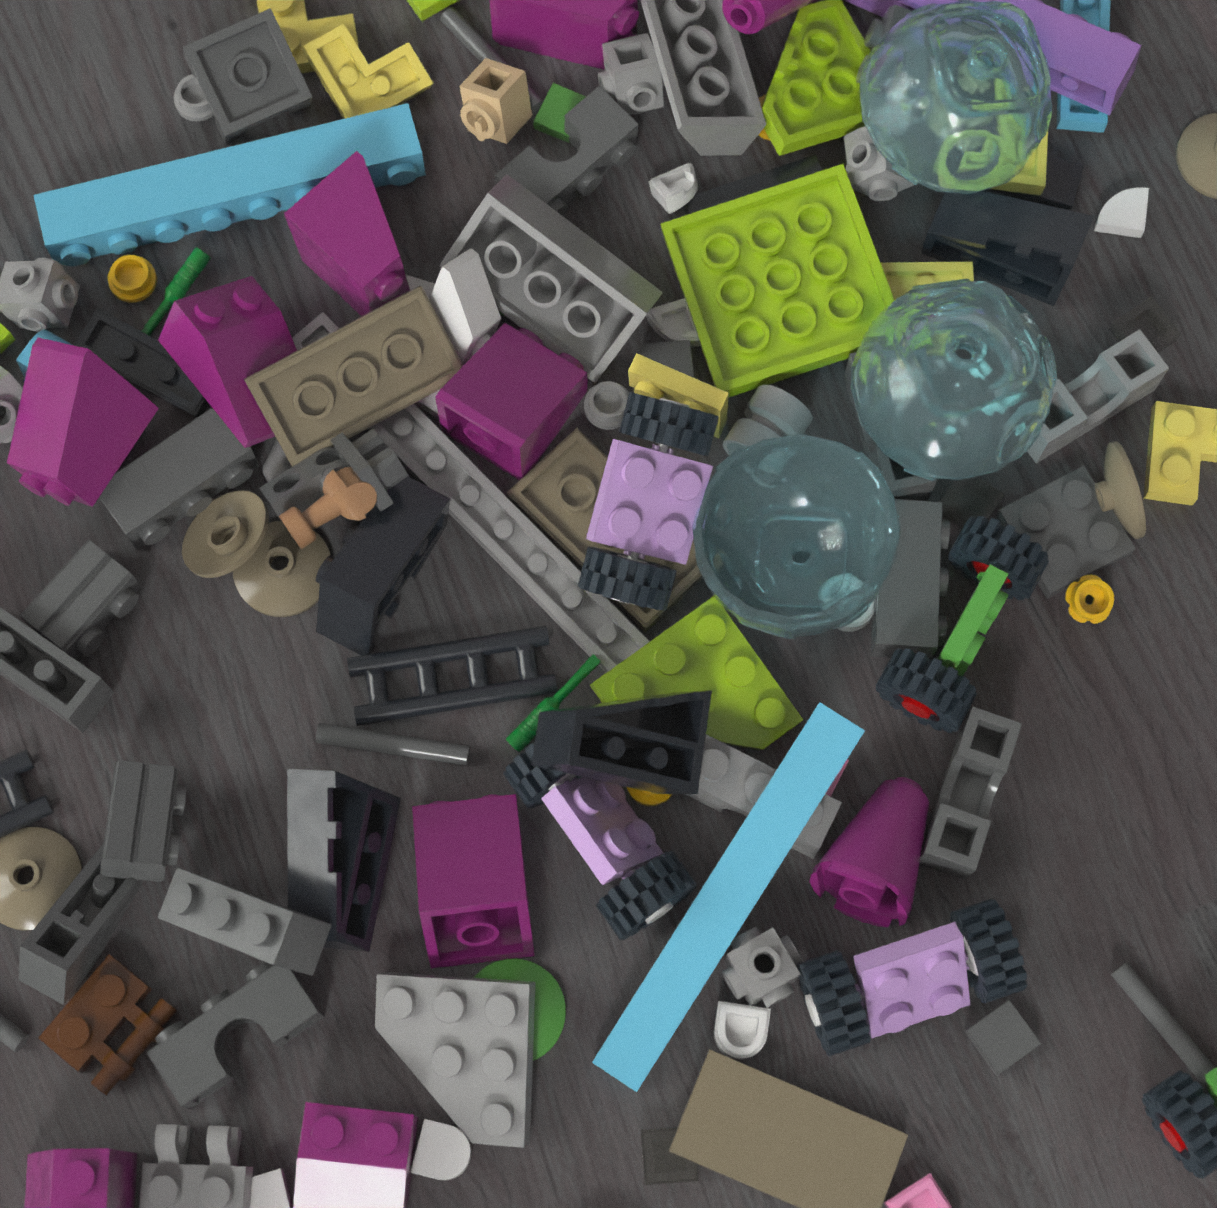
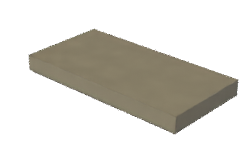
(355, 375)
(560, 503)
(785, 1139)

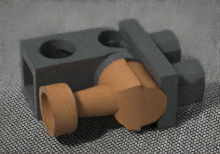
(334, 483)

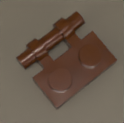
(97, 1014)

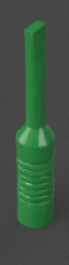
(179, 286)
(526, 731)

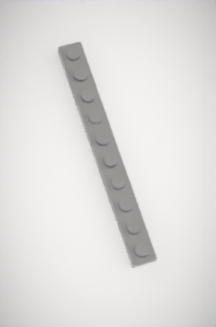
(501, 528)

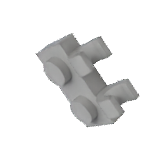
(181, 1185)

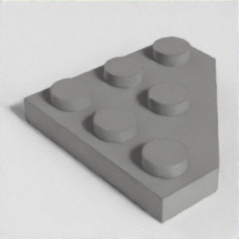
(466, 1047)

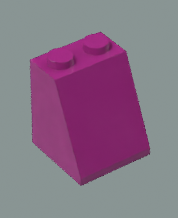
(563, 27)
(348, 238)
(511, 399)
(74, 423)
(472, 881)
(81, 1178)

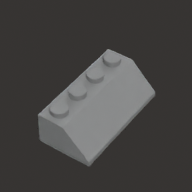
(705, 75)
(555, 277)

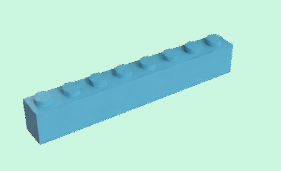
(222, 186)

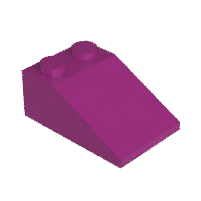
(221, 341)
(354, 1158)

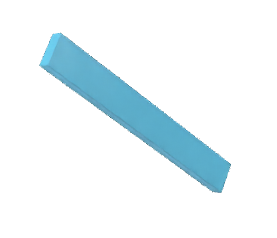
(728, 896)

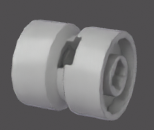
(769, 415)

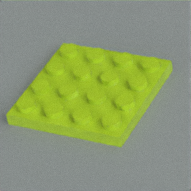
(779, 279)

